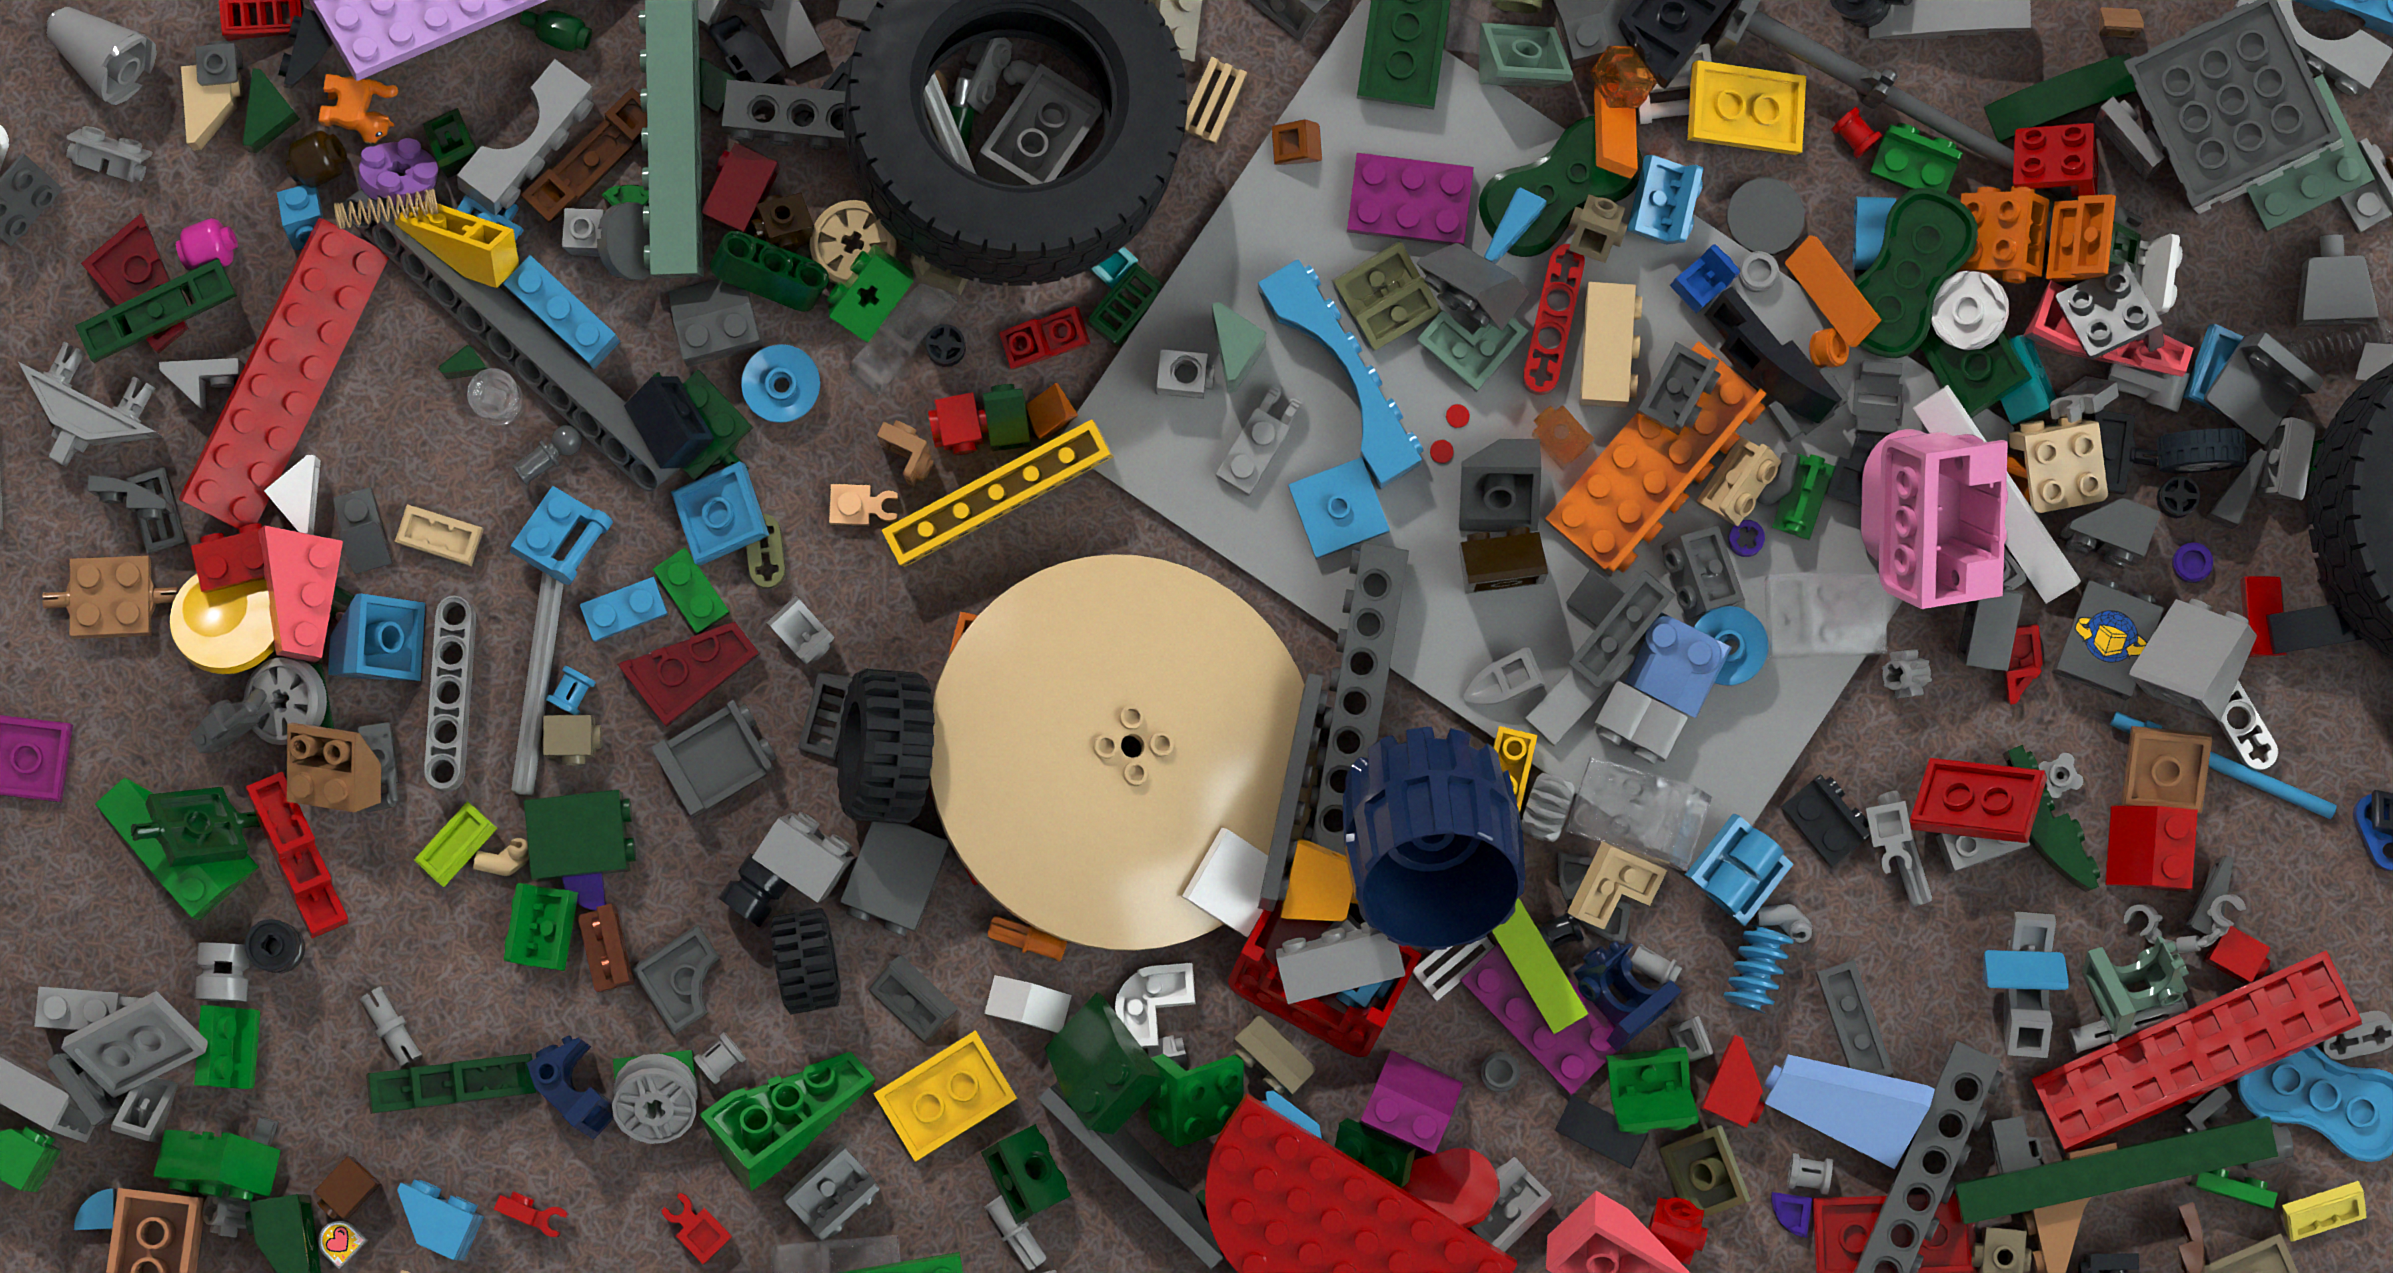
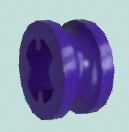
(1758, 540)

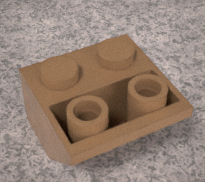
(331, 769)

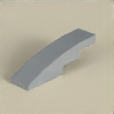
(1952, 17)

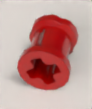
(1856, 132)

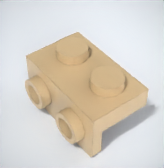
(1739, 481)

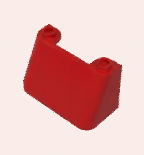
(1325, 1017)

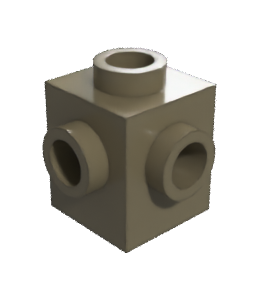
(1597, 228)
(1997, 1239)

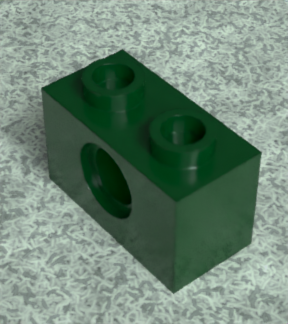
(1020, 1192)

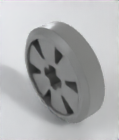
(305, 691)

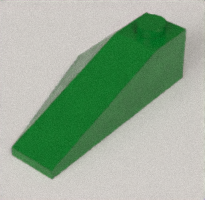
(195, 886)
(774, 1122)

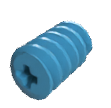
(1757, 968)

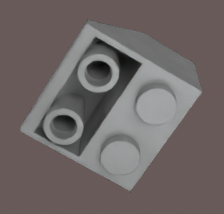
(805, 855)

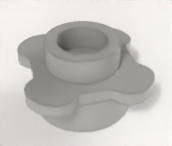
(2070, 780)

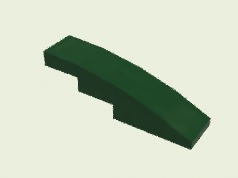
(449, 1083)

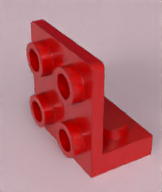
(2057, 158)

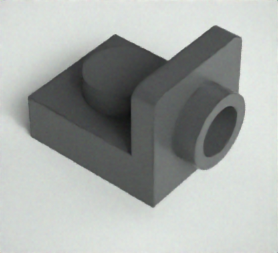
(2208, 1108)

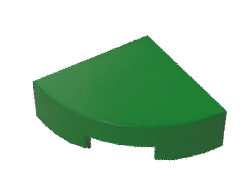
(627, 193)

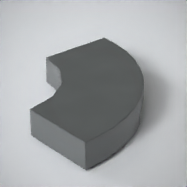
(1571, 872)

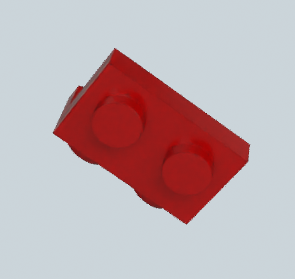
(230, 559)

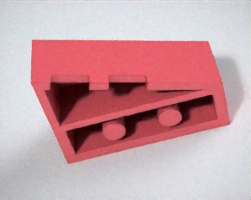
(300, 589)

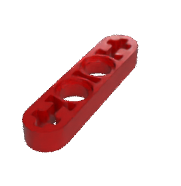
(1553, 319)

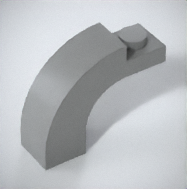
(2028, 1010)

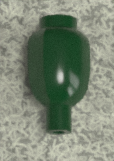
(558, 29)

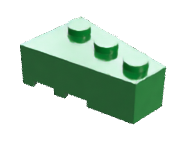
(216, 1164)

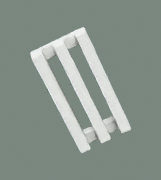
(1428, 982)

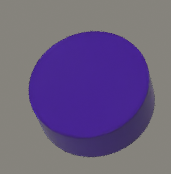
(2192, 562)

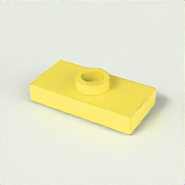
(2324, 1211)

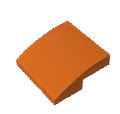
(2081, 238)

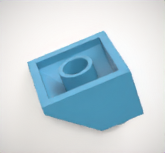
(378, 639)

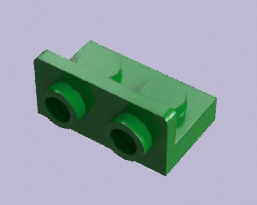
(1915, 160)
(230, 1047)

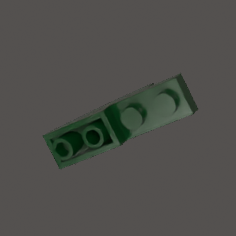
(2057, 838)

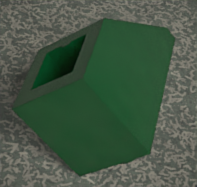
(1006, 418)

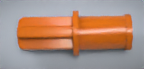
(1026, 938)

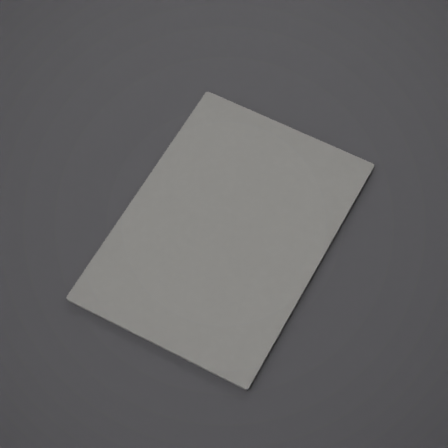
(1443, 638)

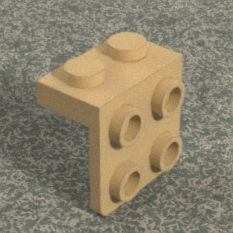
(2062, 463)

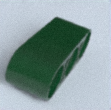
(769, 271)

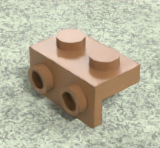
(904, 442)

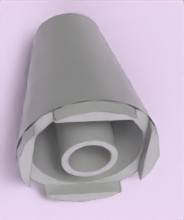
(102, 52)

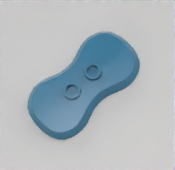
(2337, 1100)

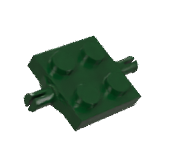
(723, 421)
(196, 826)

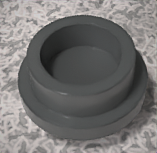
(1500, 1072)

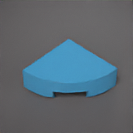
(97, 1211)

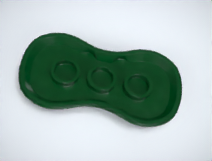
(1563, 180)
(1922, 245)

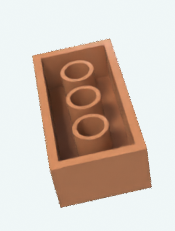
(155, 1233)

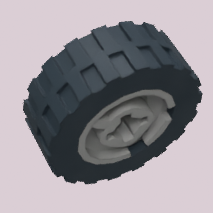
(2201, 451)

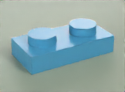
(623, 609)

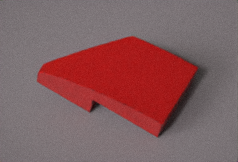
(2024, 661)

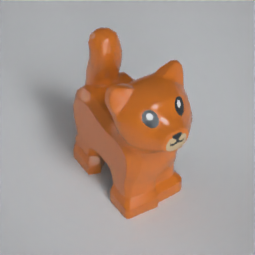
(353, 104)

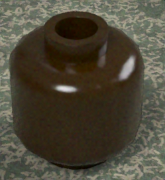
(316, 159)

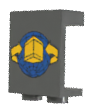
(2107, 637)

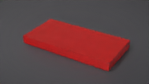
(1846, 1223)

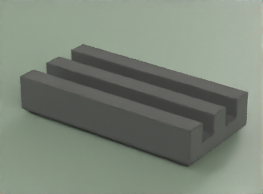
(166, 542)

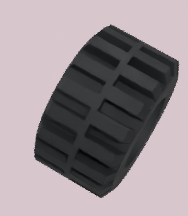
(805, 961)

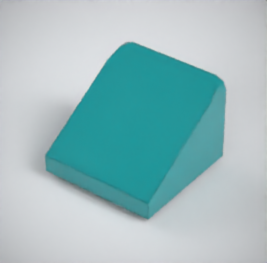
(1115, 267)

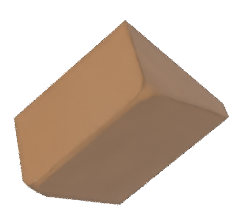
(2120, 22)

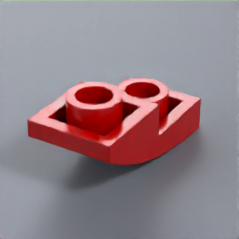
(1044, 338)

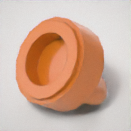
(1828, 349)

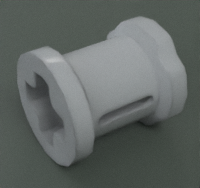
(719, 1058)
(1809, 1173)

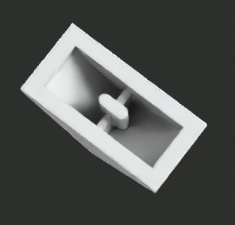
(297, 493)
(1028, 1004)

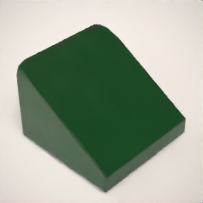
(462, 364)

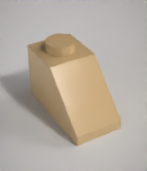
(206, 106)

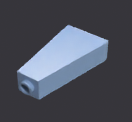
(1851, 1105)

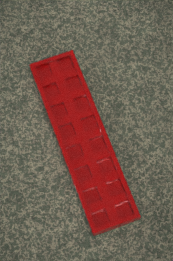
(284, 375)
(2196, 1051)

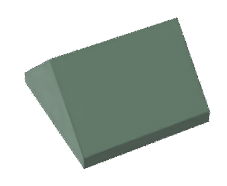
(1522, 56)
(1238, 344)

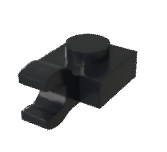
(1848, 473)

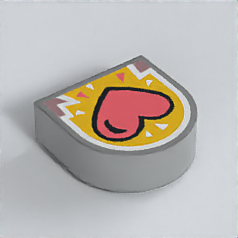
(340, 1242)

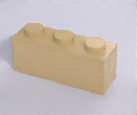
(1609, 345)

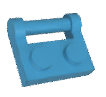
(551, 527)

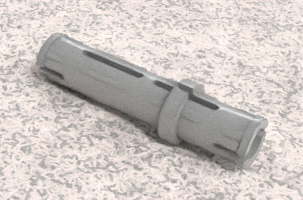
(2085, 1038)

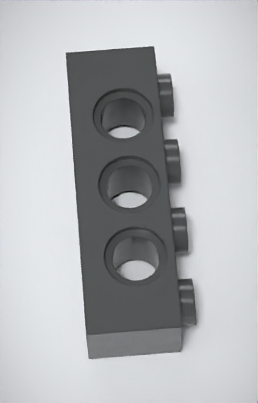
(746, 97)

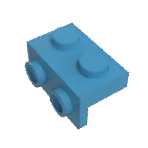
(1665, 200)

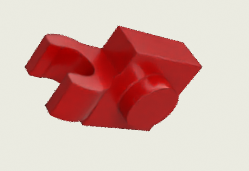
(520, 1208)

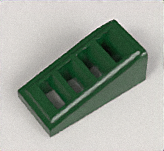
(1106, 330)

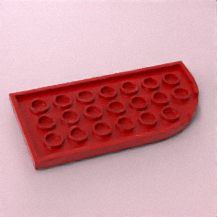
(1305, 1207)

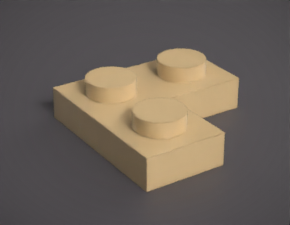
(1610, 876)

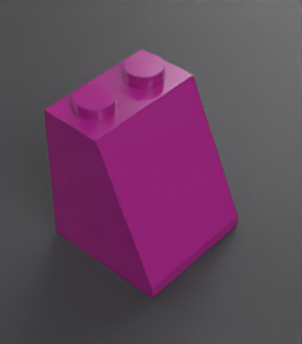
(1411, 1103)

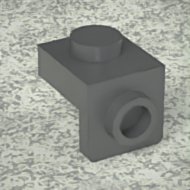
(218, 63)

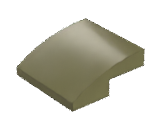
(1386, 295)

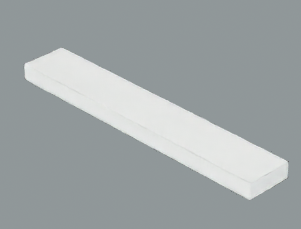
(2026, 534)

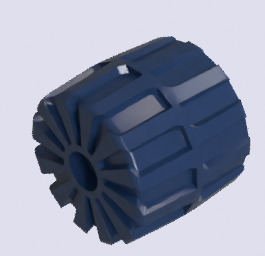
(1433, 839)

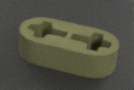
(775, 552)

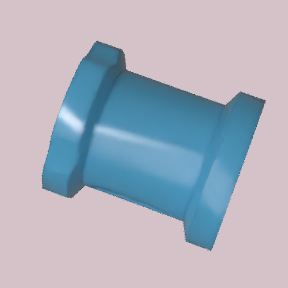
(582, 684)

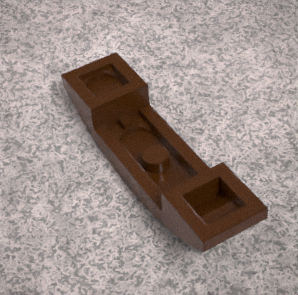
(589, 159)

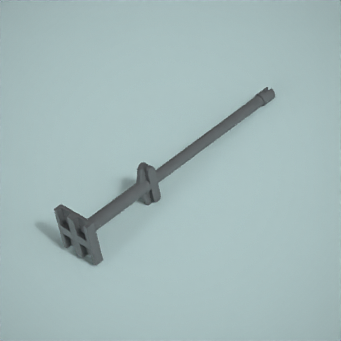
(1876, 88)

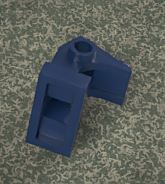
(1643, 1005)
(552, 1077)

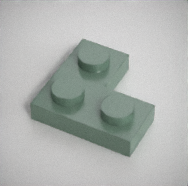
(1468, 355)

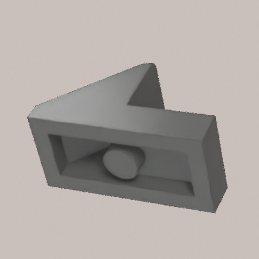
(362, 530)

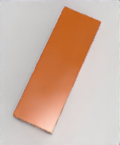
(1615, 137)
(1832, 291)

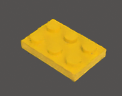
(1746, 107)
(945, 1096)

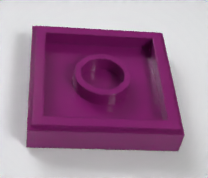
(33, 758)

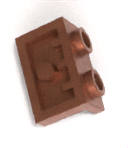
(606, 948)

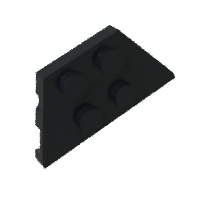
(1669, 31)

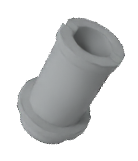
(1655, 965)

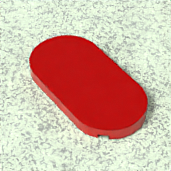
(1456, 1184)

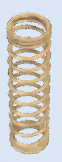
(341, 218)

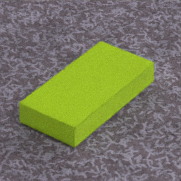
(455, 844)

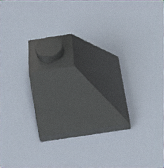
(1590, 28)
(1501, 486)

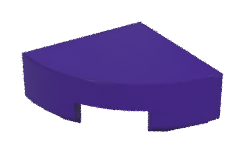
(589, 889)
(1792, 1212)

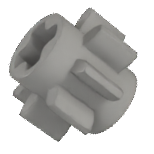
(1906, 673)
(225, 1214)

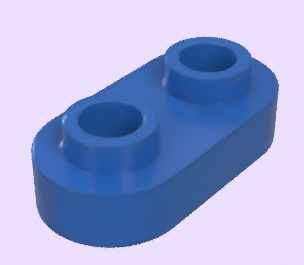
(2373, 840)

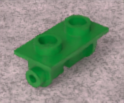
(1801, 507)

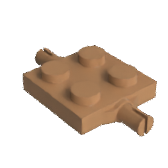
(110, 597)

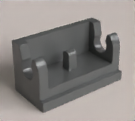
(1990, 630)

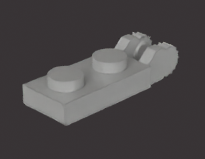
(1257, 443)

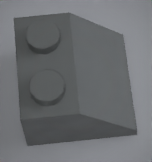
(713, 321)

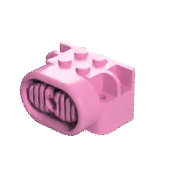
(1932, 508)

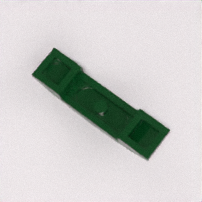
(2060, 96)

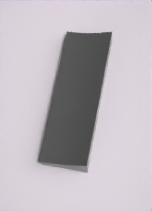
(1144, 1177)

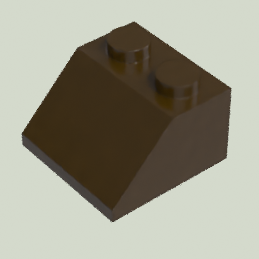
(1502, 561)

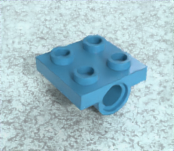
(1739, 869)

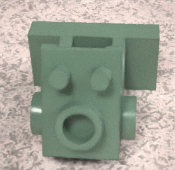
(2155, 966)

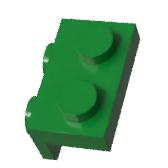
(540, 927)

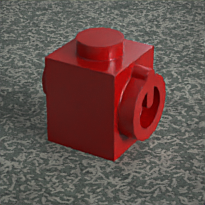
(958, 424)
(1678, 1227)

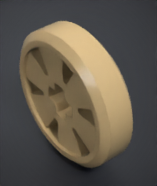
(843, 222)

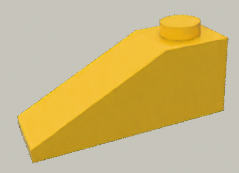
(465, 243)

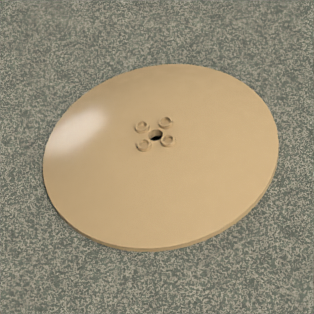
(1035, 760)

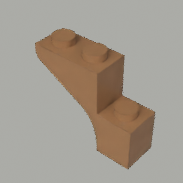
(2057, 1226)

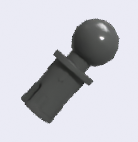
(565, 441)

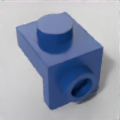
(1705, 278)

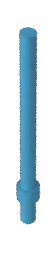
(2245, 774)

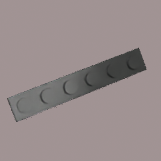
(1290, 809)

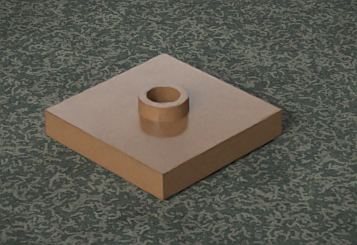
(2166, 768)

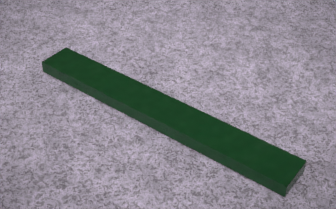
(2115, 1170)

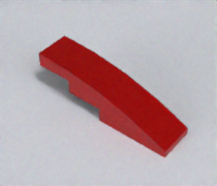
(297, 855)

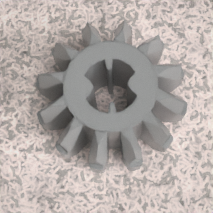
(1548, 807)

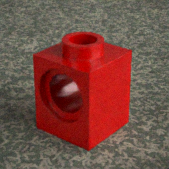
(2239, 956)

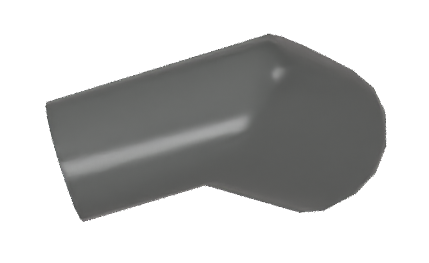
(1783, 482)

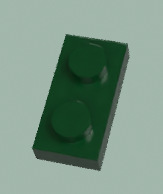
(1376, 1151)

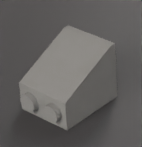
(2195, 658)

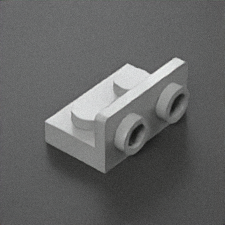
(2375, 200)

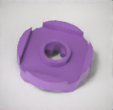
(381, 162)

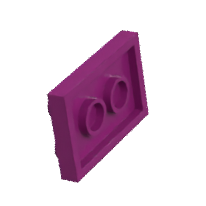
(1410, 199)

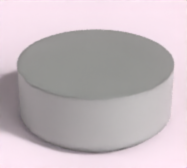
(1758, 271)

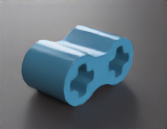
(1869, 229)

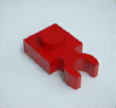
(701, 1232)

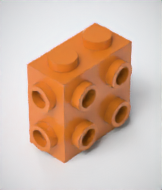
(2009, 233)

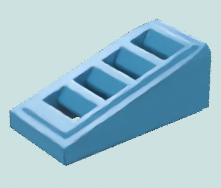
(1519, 216)

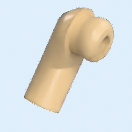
(506, 862)

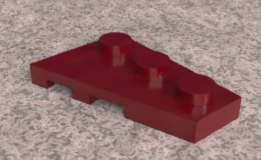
(130, 267)
(688, 671)

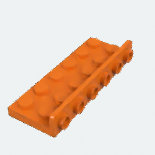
(1648, 472)

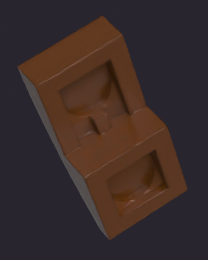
(2192, 1253)

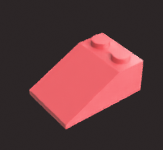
(1606, 1239)

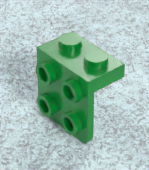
(1651, 1090)
(1195, 1101)

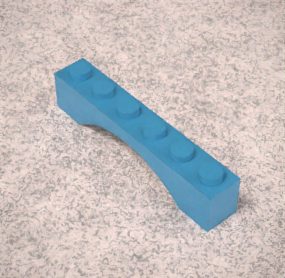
(1299, 305)

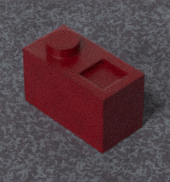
(741, 185)

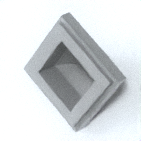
(1694, 1037)

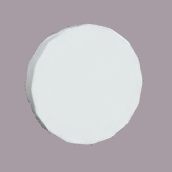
(1970, 310)

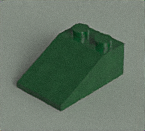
(1102, 1067)
(285, 1233)

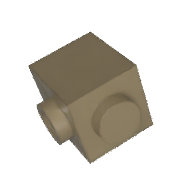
(571, 738)

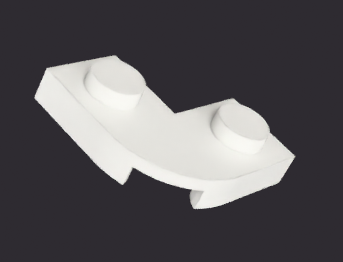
(1153, 989)

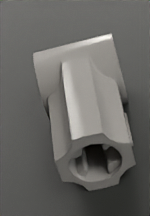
(2153, 386)

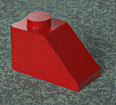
(1735, 1087)

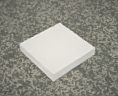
(1230, 882)

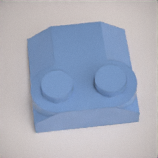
(1677, 664)

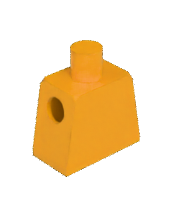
(1318, 885)

